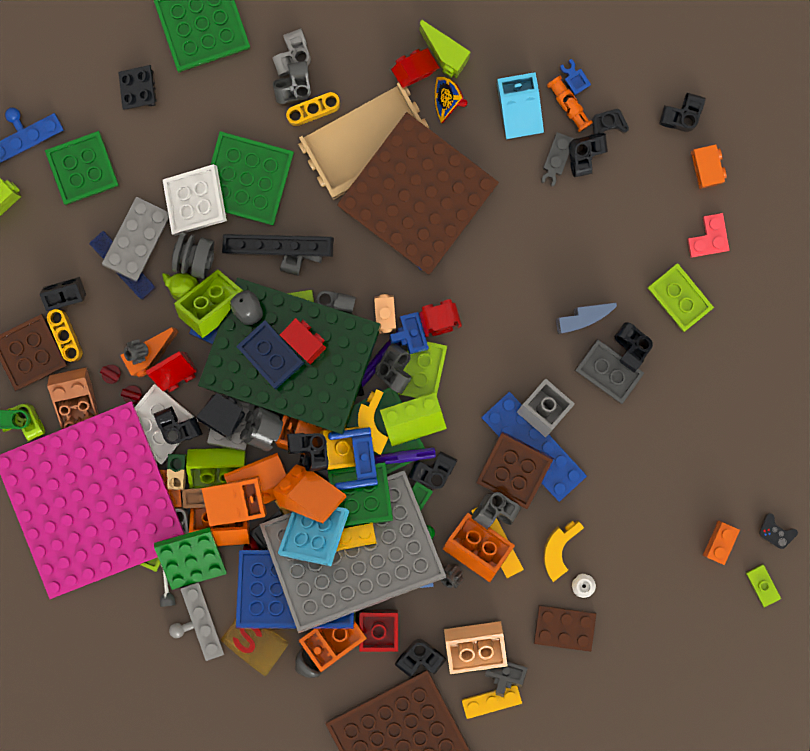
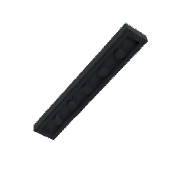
(278, 245)

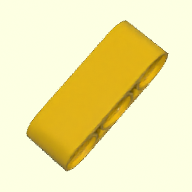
(319, 101)
(58, 328)

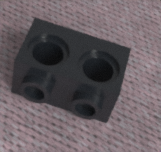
(62, 294)

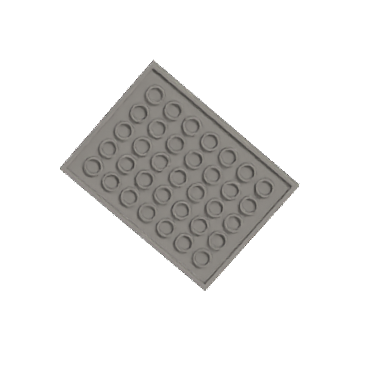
(359, 575)

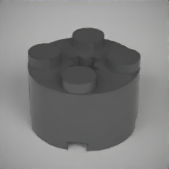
(261, 428)

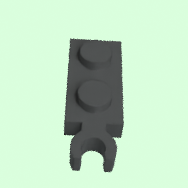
(557, 157)

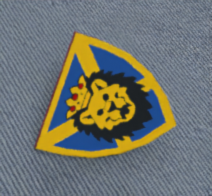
(447, 97)

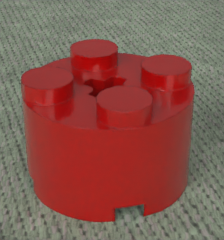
(440, 318)

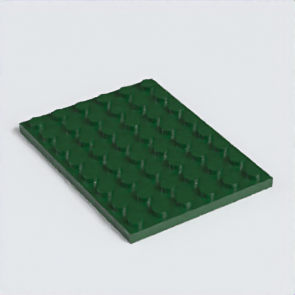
(315, 392)

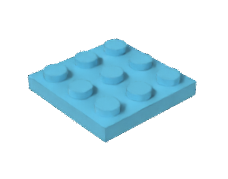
(312, 540)

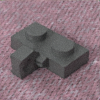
(507, 676)

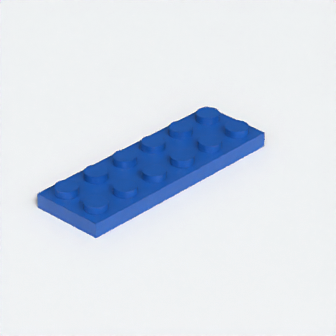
(563, 472)

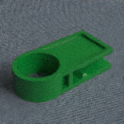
(7, 419)

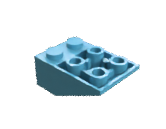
(520, 105)

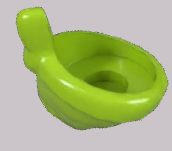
(179, 284)

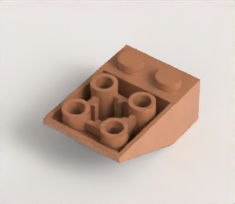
(72, 396)

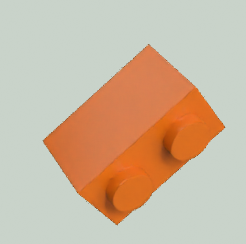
(708, 166)
(721, 542)

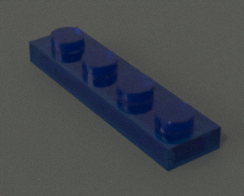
(142, 287)

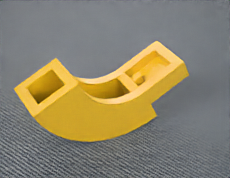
(366, 419)
(554, 546)

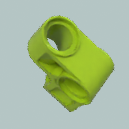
(35, 428)

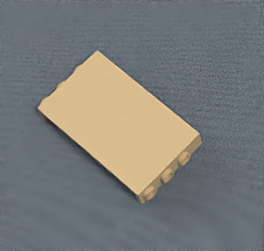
(349, 143)

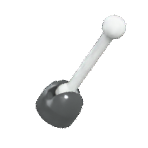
(167, 598)

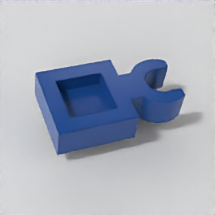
(576, 79)

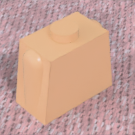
(385, 313)

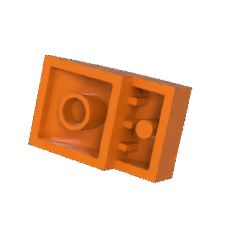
(330, 645)

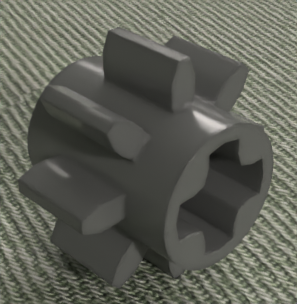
(136, 351)
(453, 576)

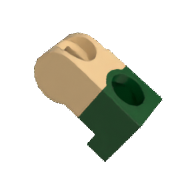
(176, 471)

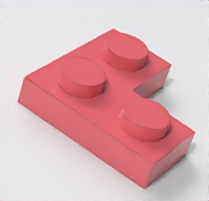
(715, 239)

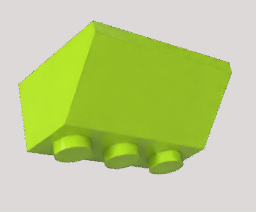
(413, 419)
(208, 466)

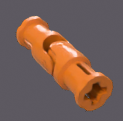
(571, 106)

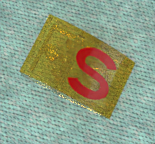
(255, 646)

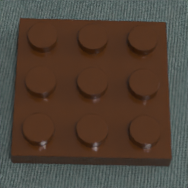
(30, 352)
(515, 470)

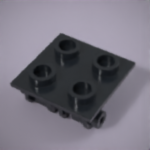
(137, 87)

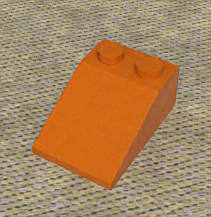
(156, 348)
(308, 494)

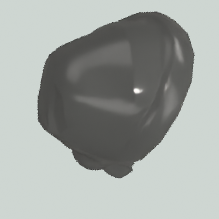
(305, 665)

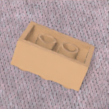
(475, 647)

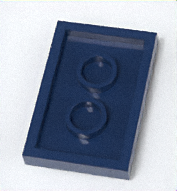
(270, 354)

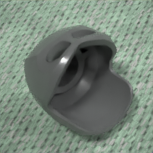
(249, 309)

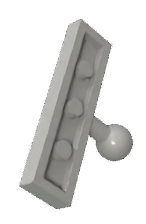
(200, 621)

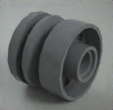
(190, 255)

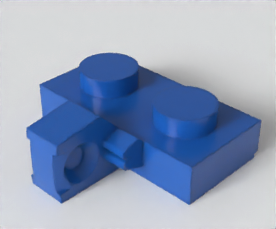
(410, 334)

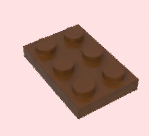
(565, 628)

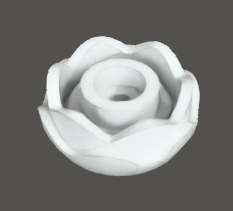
(579, 581)

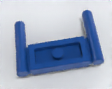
(363, 458)

